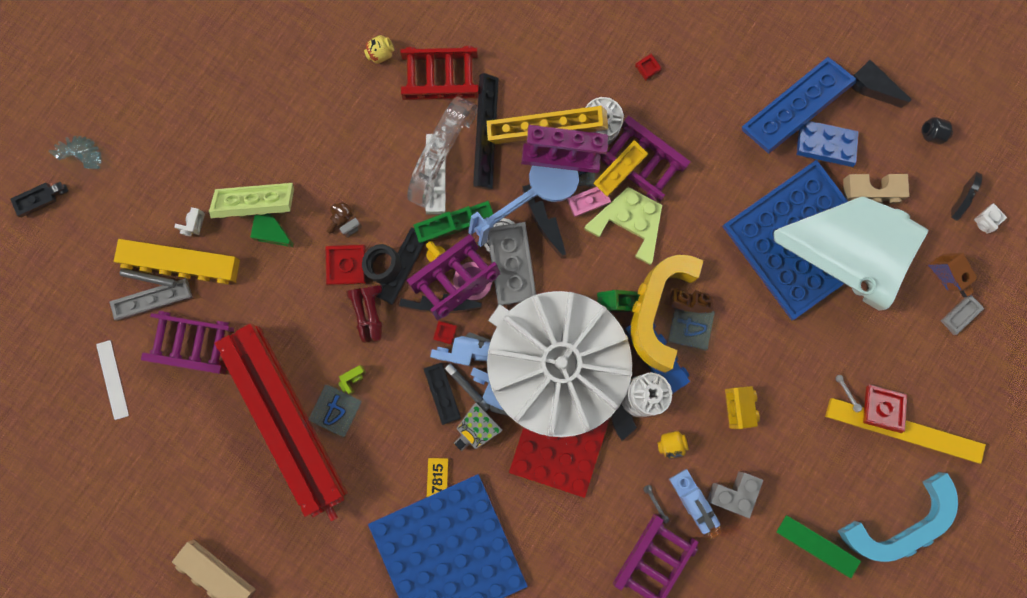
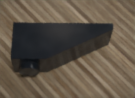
(877, 85)

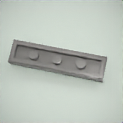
(150, 300)

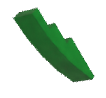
(450, 222)
(818, 546)

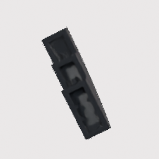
(548, 227)
(425, 305)

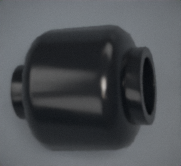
(937, 130)

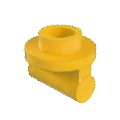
(434, 251)

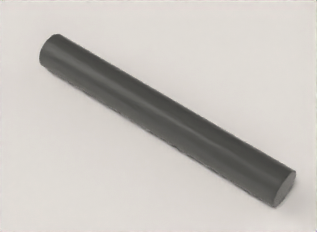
(148, 278)

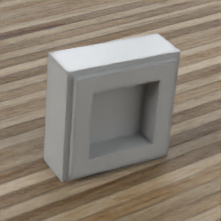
(350, 227)

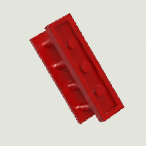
(430, 90)

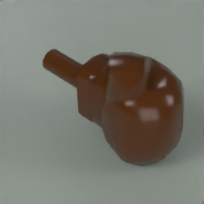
(341, 214)

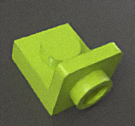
(353, 375)

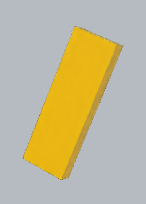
(620, 168)

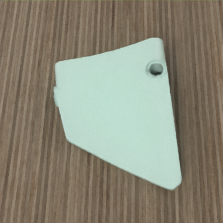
(858, 245)

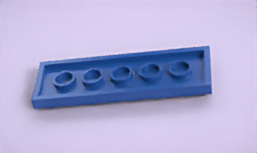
(798, 104)

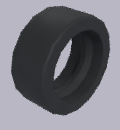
(393, 270)

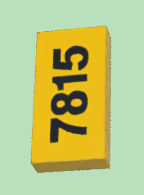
(437, 475)

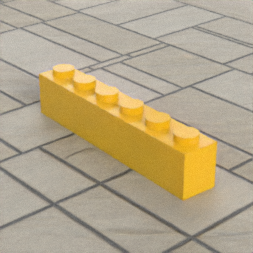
(516, 128)
(176, 260)

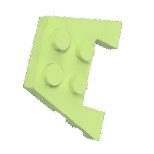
(634, 213)

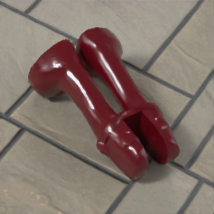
(373, 326)

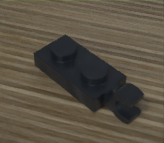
(37, 198)

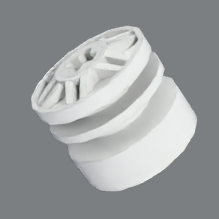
(614, 116)
(637, 397)

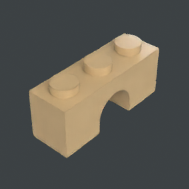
(893, 189)

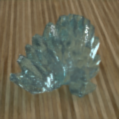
(80, 148)

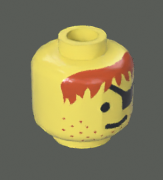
(379, 49)

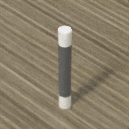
(467, 387)

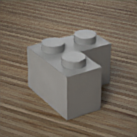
(739, 498)

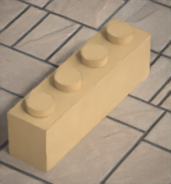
(210, 573)

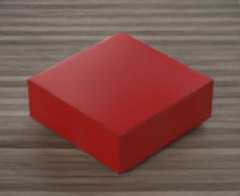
(648, 67)
(445, 332)

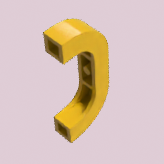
(642, 333)

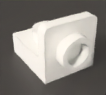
(990, 219)
(194, 222)

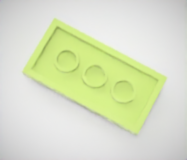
(251, 200)

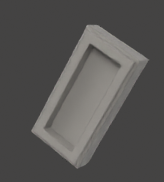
(962, 314)

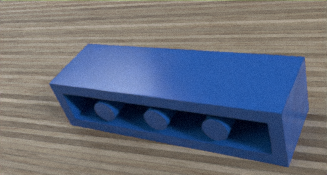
(677, 376)

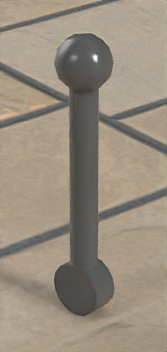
(648, 490)

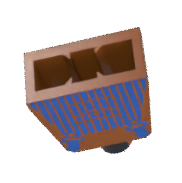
(954, 272)

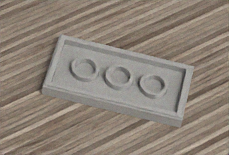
(512, 255)

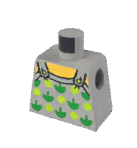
(476, 428)

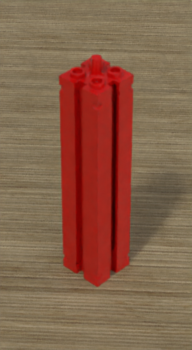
(282, 421)

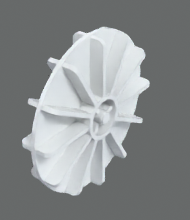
(559, 364)

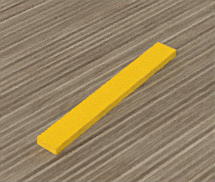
(914, 433)

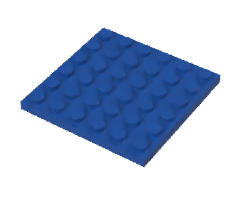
(788, 277)
(448, 546)

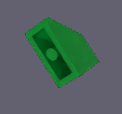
(269, 230)
(618, 300)

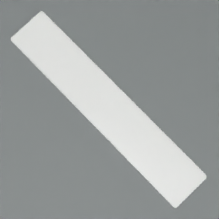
(112, 380)

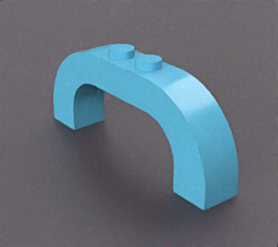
(904, 544)

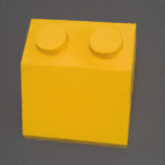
(742, 407)

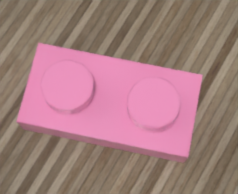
(588, 201)

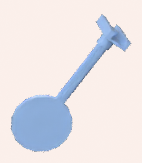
(545, 182)

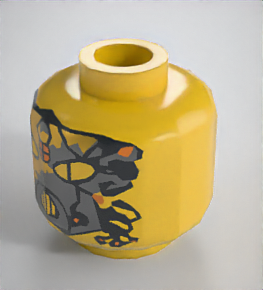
(673, 445)

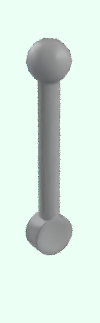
(857, 407)

